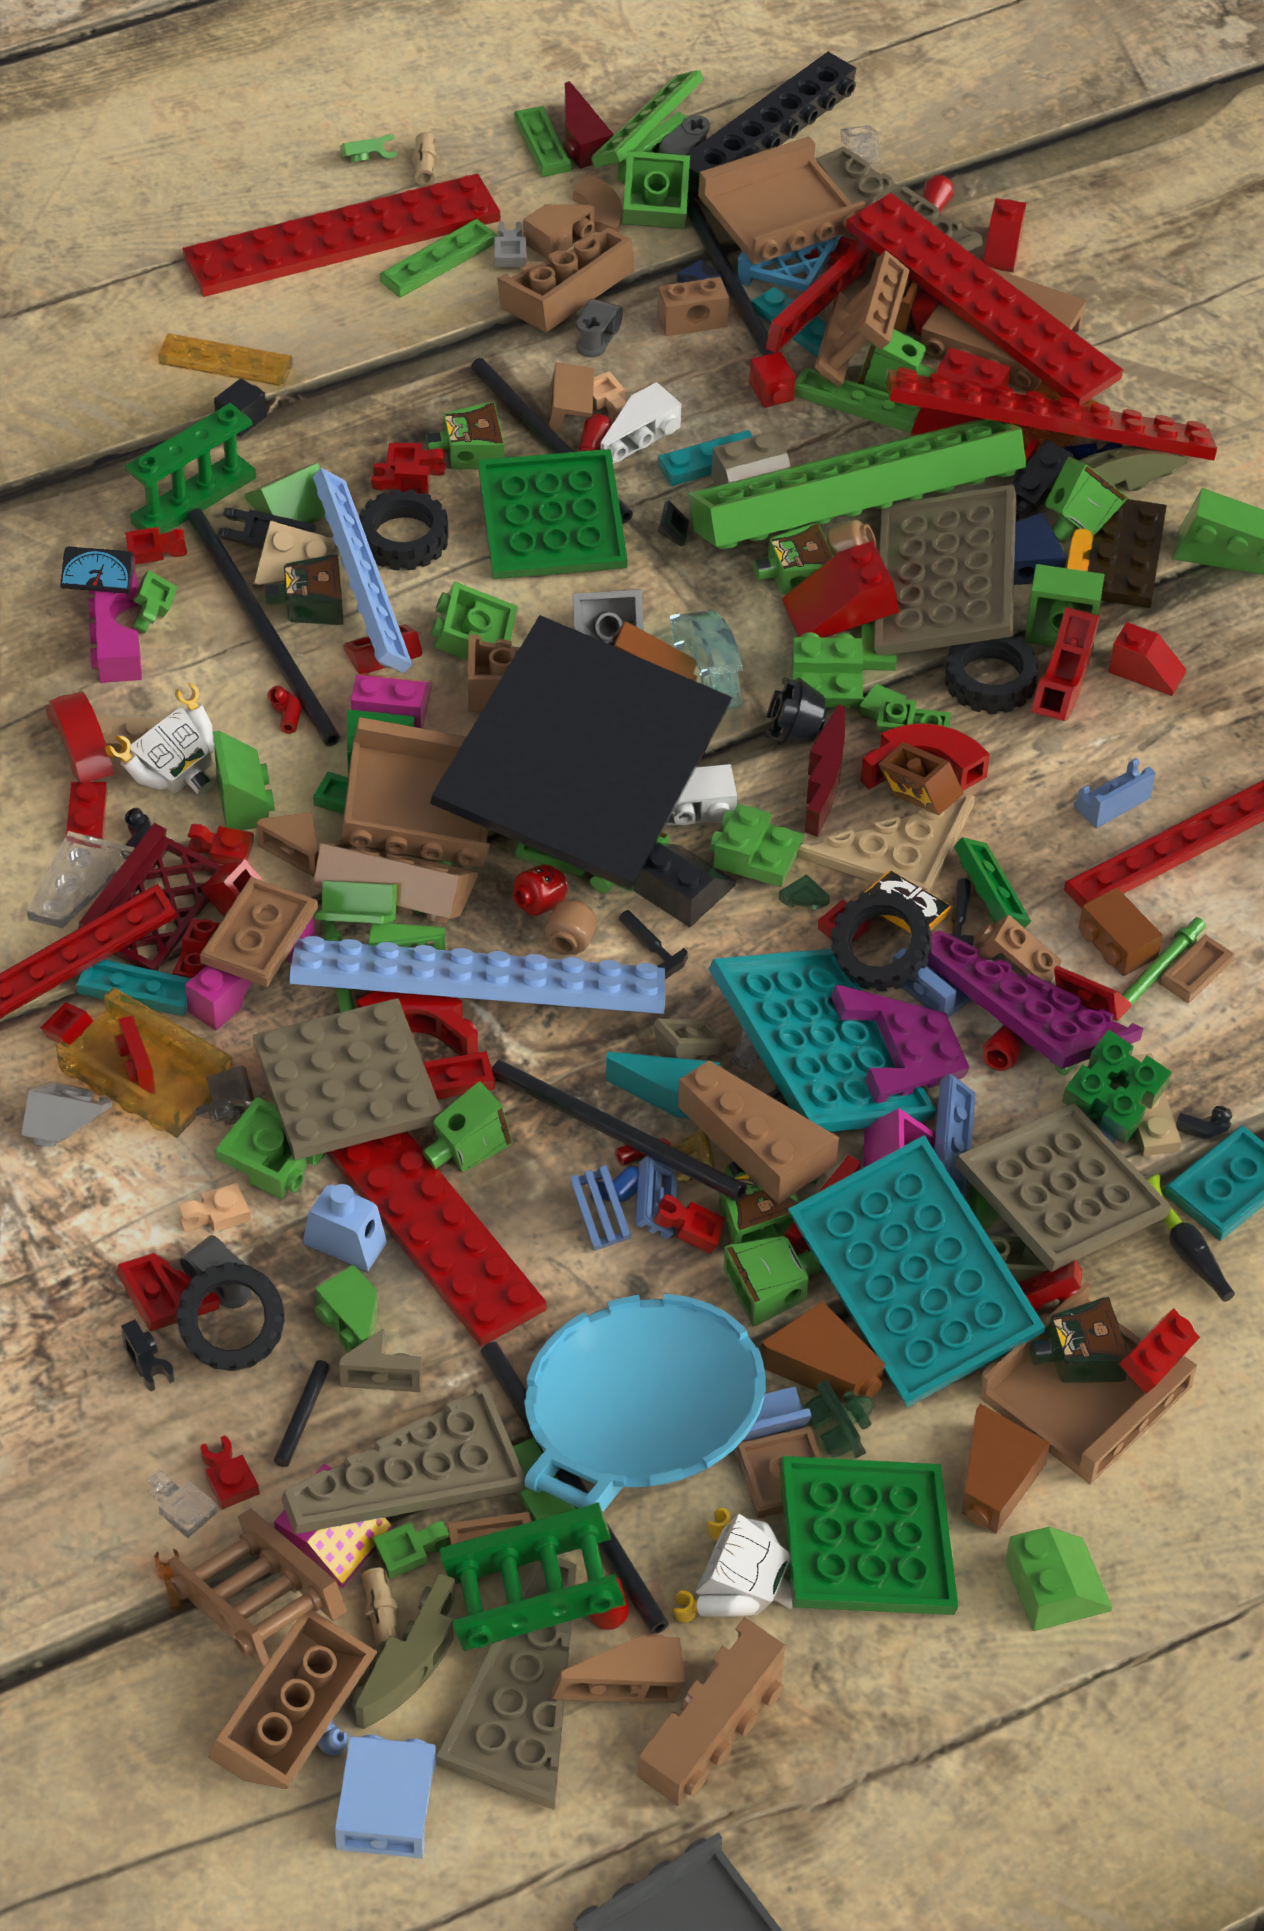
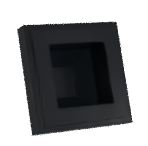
(673, 524)

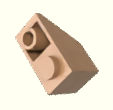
(557, 227)

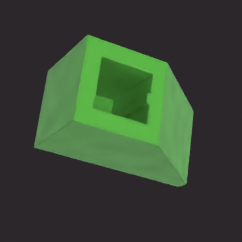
(348, 1306)

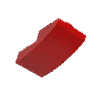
(193, 942)

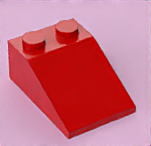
(957, 367)
(843, 593)

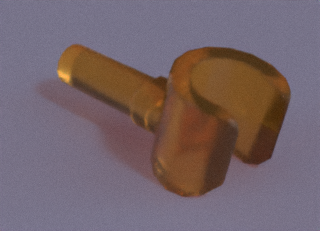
(165, 1573)

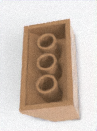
(421, 883)
(292, 1702)

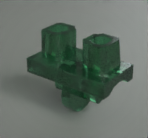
(843, 1436)

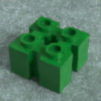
(1119, 1108)

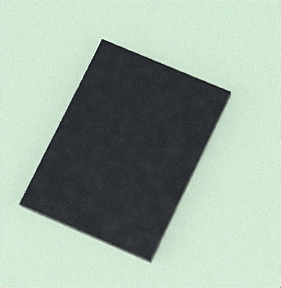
(582, 752)

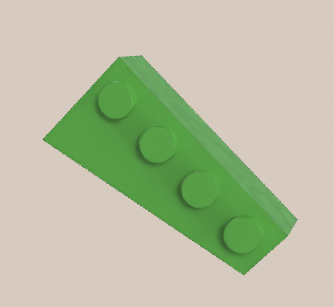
(1222, 534)

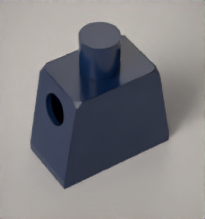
(1035, 545)

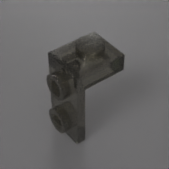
(230, 1096)

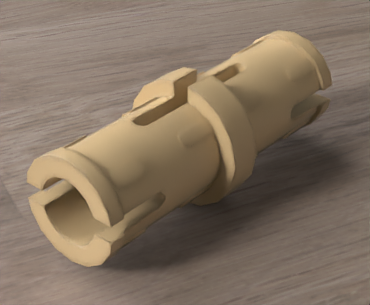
(425, 158)
(380, 1607)

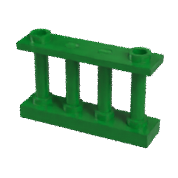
(202, 489)
(523, 1545)

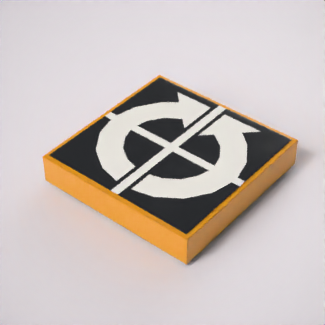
(932, 907)

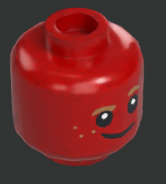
(539, 889)

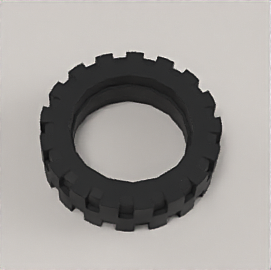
(405, 505)
(986, 696)
(871, 906)
(230, 1274)

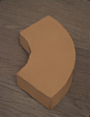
(603, 198)

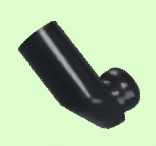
(137, 825)
(1207, 1127)

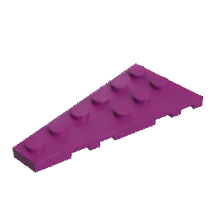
(1028, 1006)

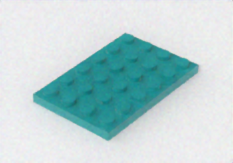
(803, 1042)
(916, 1271)

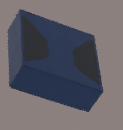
(697, 271)

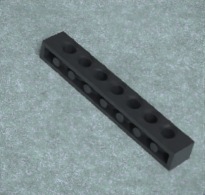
(776, 116)

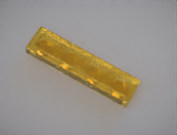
(225, 359)

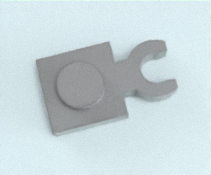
(510, 247)

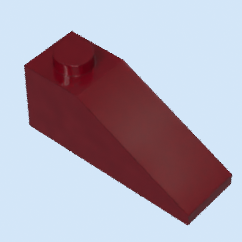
(583, 128)

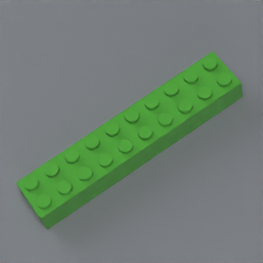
(856, 481)

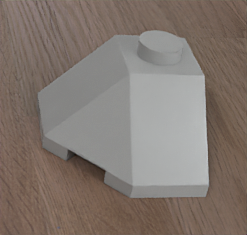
(604, 612)
(59, 1111)

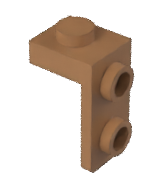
(1019, 946)

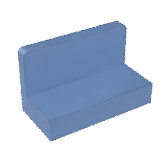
(934, 990)
(779, 1414)

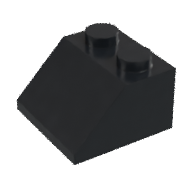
(681, 883)

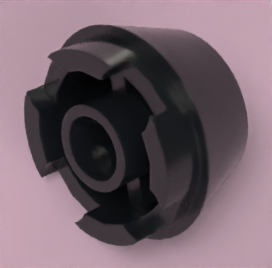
(795, 713)

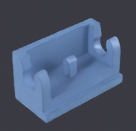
(1116, 795)

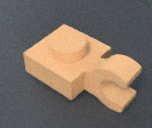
(608, 394)
(219, 1207)

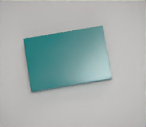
(1223, 1184)

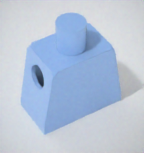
(345, 1227)

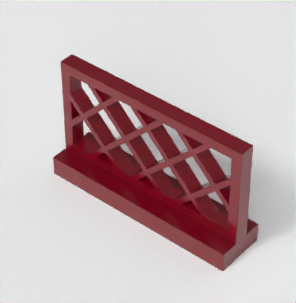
(130, 879)

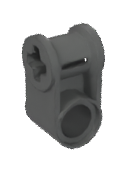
(686, 136)
(597, 327)
(211, 1253)

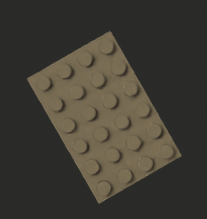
(949, 570)

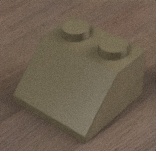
(748, 458)

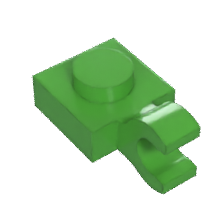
(359, 150)
(155, 597)
(405, 1548)

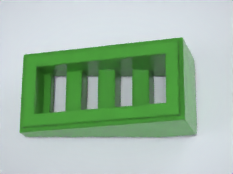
(407, 935)

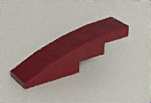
(825, 771)

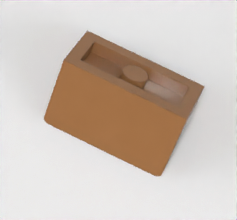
(570, 393)

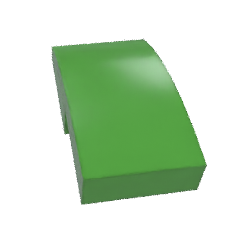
(901, 712)

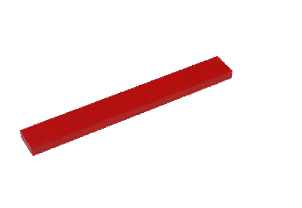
(1171, 847)

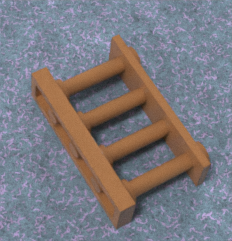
(863, 319)
(275, 1555)

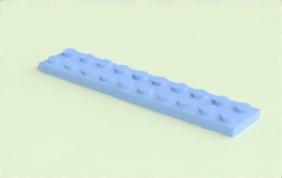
(478, 975)

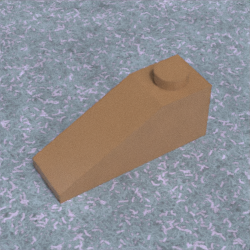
(634, 1671)

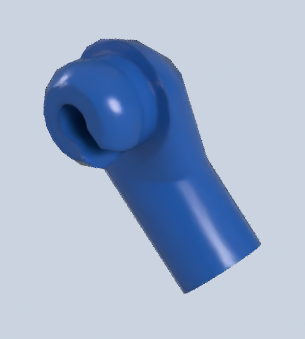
(625, 1184)

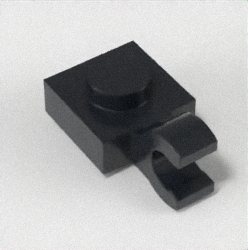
(141, 1349)

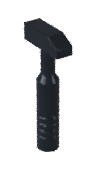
(960, 910)
(653, 944)

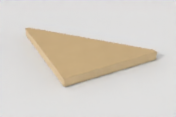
(908, 846)

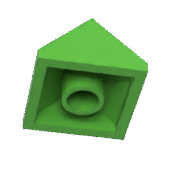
(290, 496)

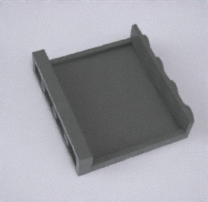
(687, 1894)

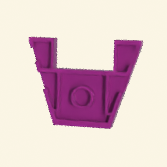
(915, 1036)

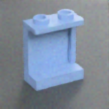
(385, 1796)

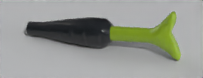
(1194, 1250)

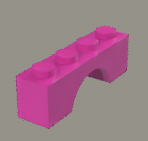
(117, 646)
(218, 995)

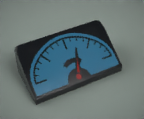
(97, 570)

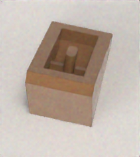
(291, 840)

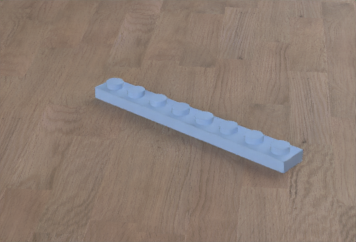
(362, 571)

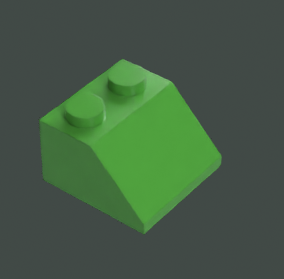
(655, 190)
(1052, 592)
(241, 783)
(1055, 1577)

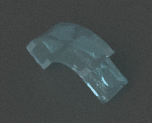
(714, 650)

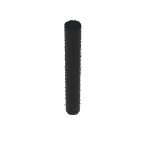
(301, 1413)

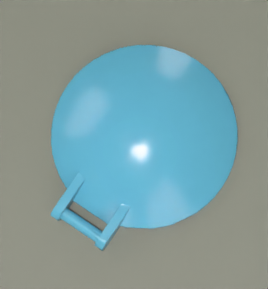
(640, 1396)

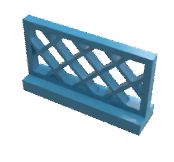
(783, 275)

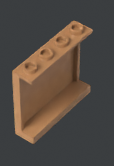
(776, 201)
(948, 330)
(391, 792)
(1081, 1421)

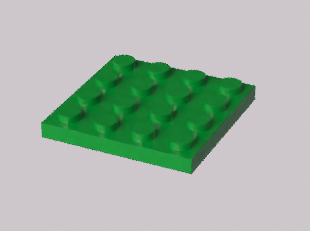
(552, 514)
(867, 1536)

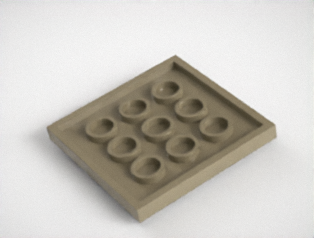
(346, 1078)
(1062, 1186)

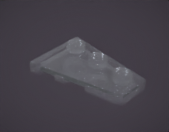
(75, 878)

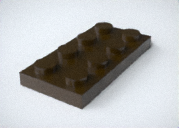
(1129, 552)

